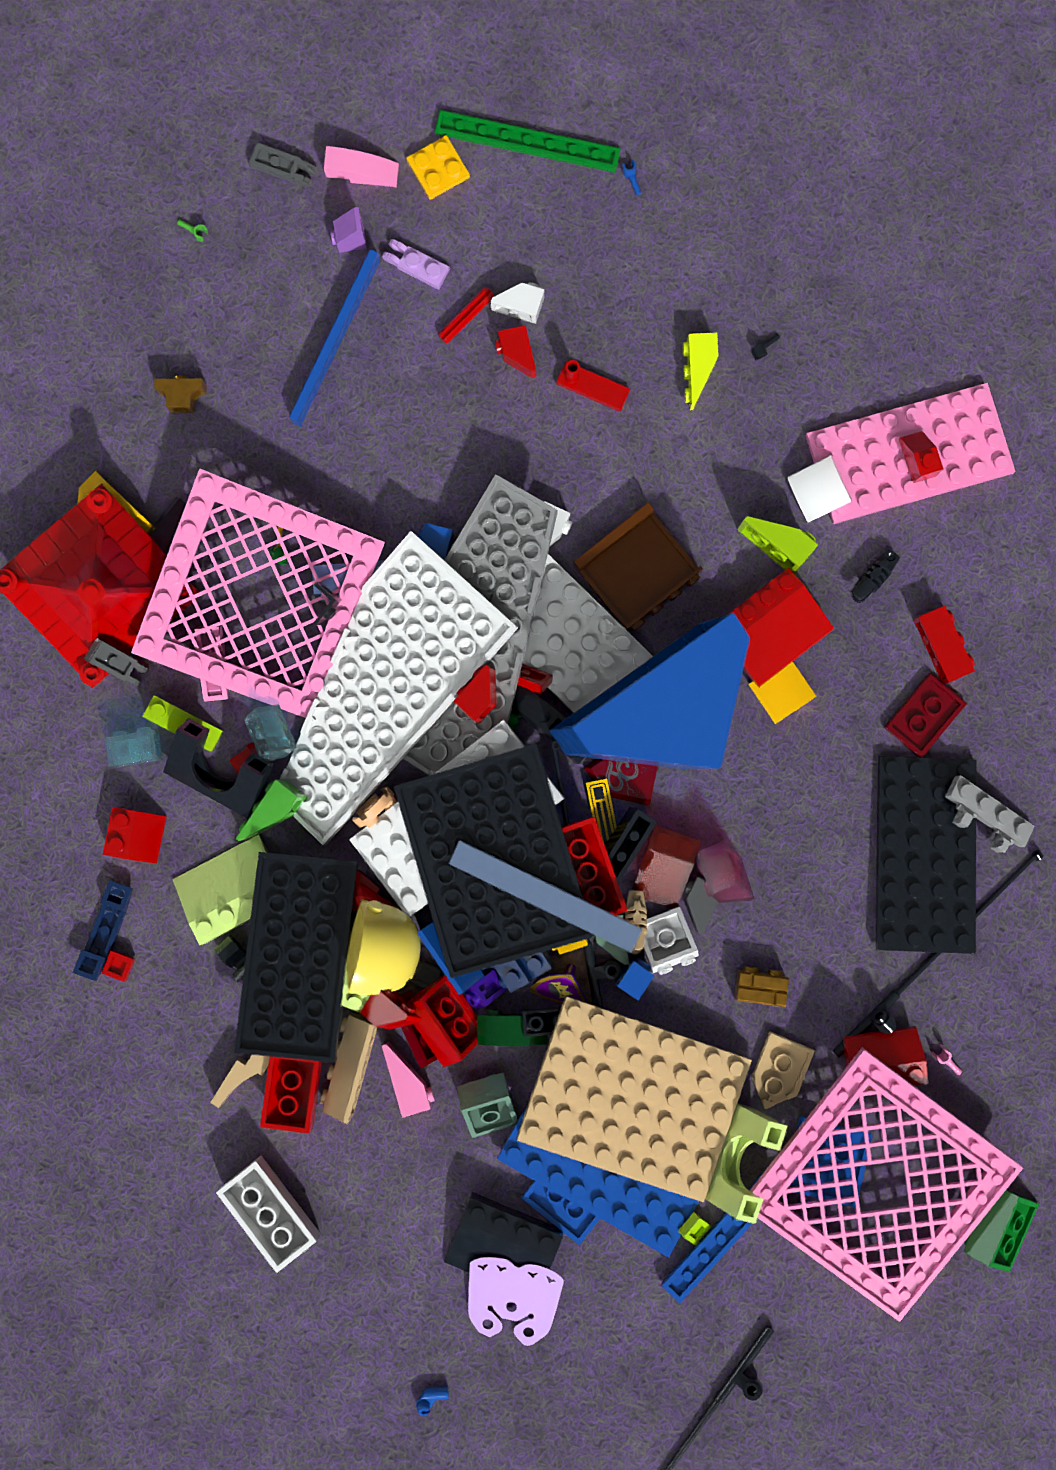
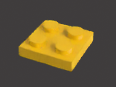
(438, 167)

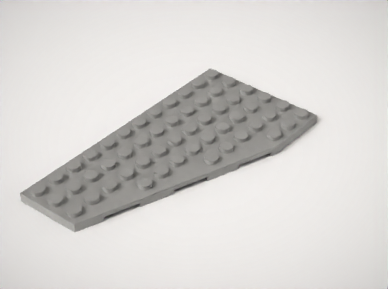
(506, 555)

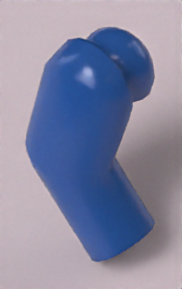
(428, 1398)

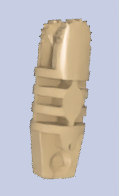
(637, 915)

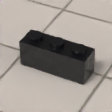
(628, 840)

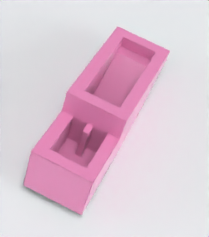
(360, 167)
(212, 691)

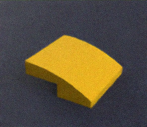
(784, 693)

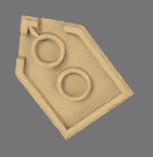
(780, 1069)

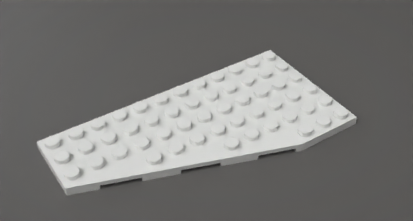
(391, 677)

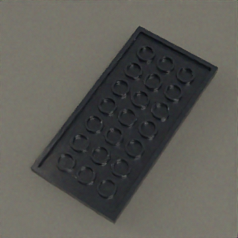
(924, 858)
(296, 957)

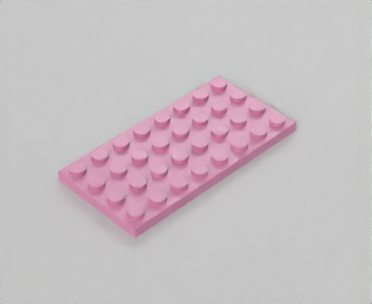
(873, 463)

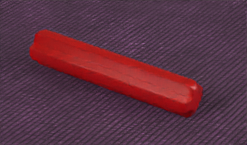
(466, 315)

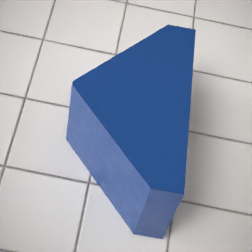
(670, 707)

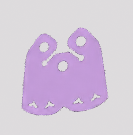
(517, 1286)

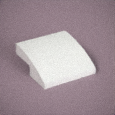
(819, 489)

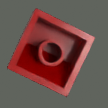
(134, 835)

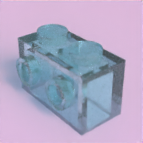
(270, 732)
(133, 748)

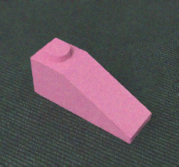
(409, 1086)

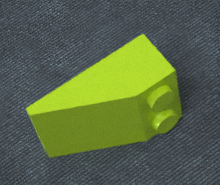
(782, 543)

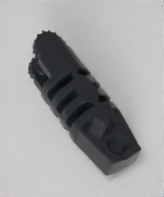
(875, 575)

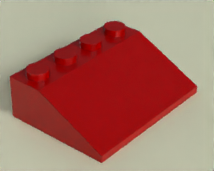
(781, 626)

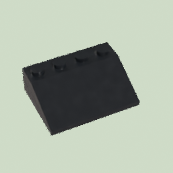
(503, 1233)

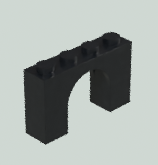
(189, 767)

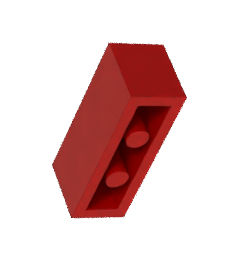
(944, 644)

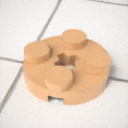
(372, 807)

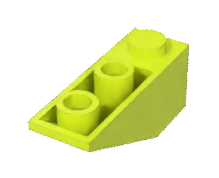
(701, 356)

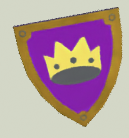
(558, 985)

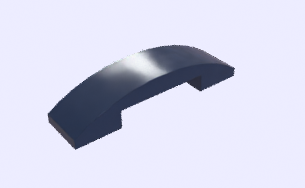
(105, 931)

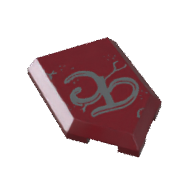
(625, 780)

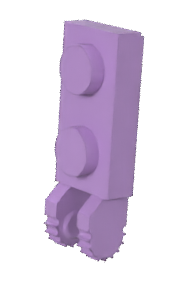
(417, 264)

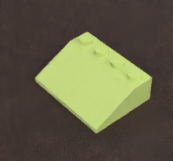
(220, 891)

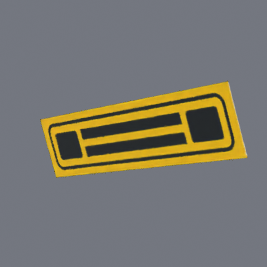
(602, 807)

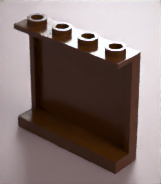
(637, 568)

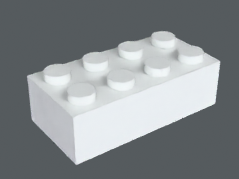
(268, 1214)

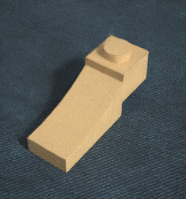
(240, 1072)

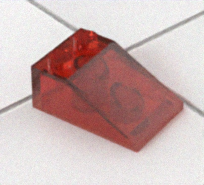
(666, 866)

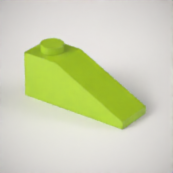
(173, 717)

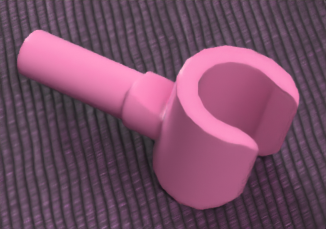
(945, 1058)

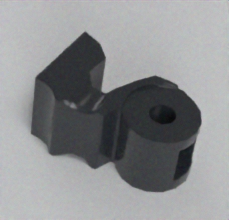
(233, 956)

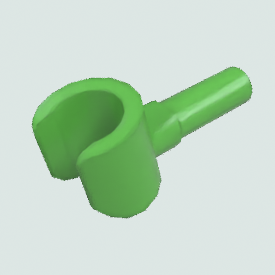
(193, 229)

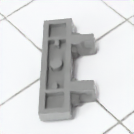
(976, 803)

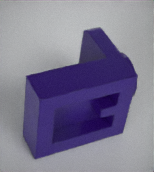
(484, 990)

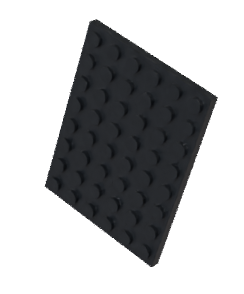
(510, 814)

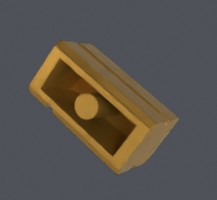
(761, 987)

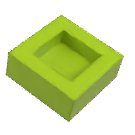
(694, 1228)

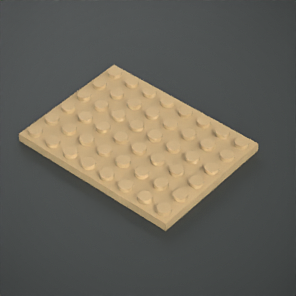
(634, 1099)

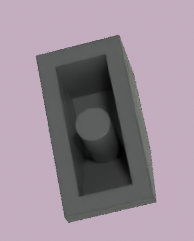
(699, 903)

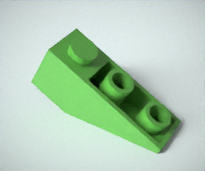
(278, 805)

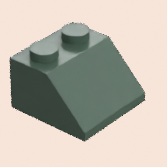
(487, 1105)

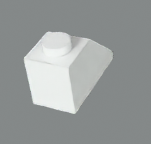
(520, 302)

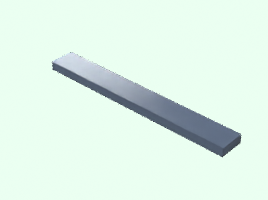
(546, 896)

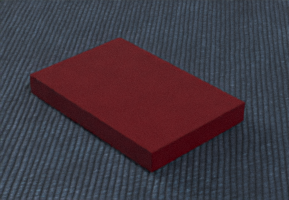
(925, 715)

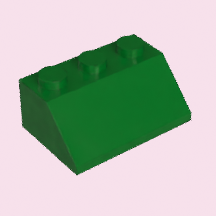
(1002, 1231)

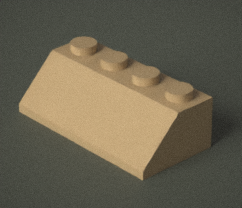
(349, 1068)

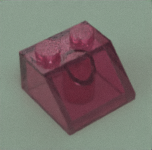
(724, 874)

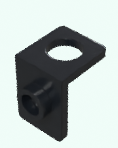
(329, 612)

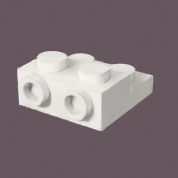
(669, 941)

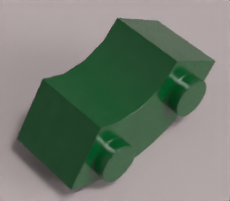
(504, 1030)

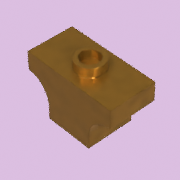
(181, 392)

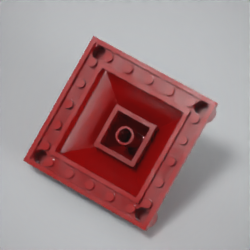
(88, 580)

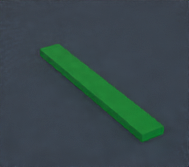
(527, 141)

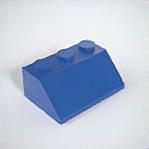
(431, 941)

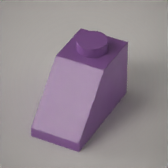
(349, 231)

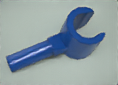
(630, 173)

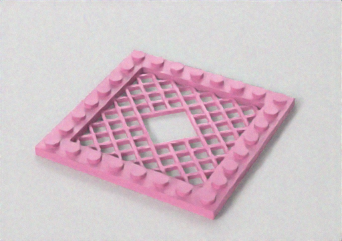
(151, 636)
(942, 1244)

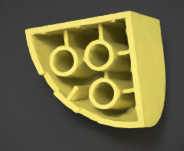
(381, 949)

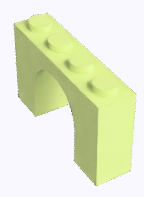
(726, 1187)

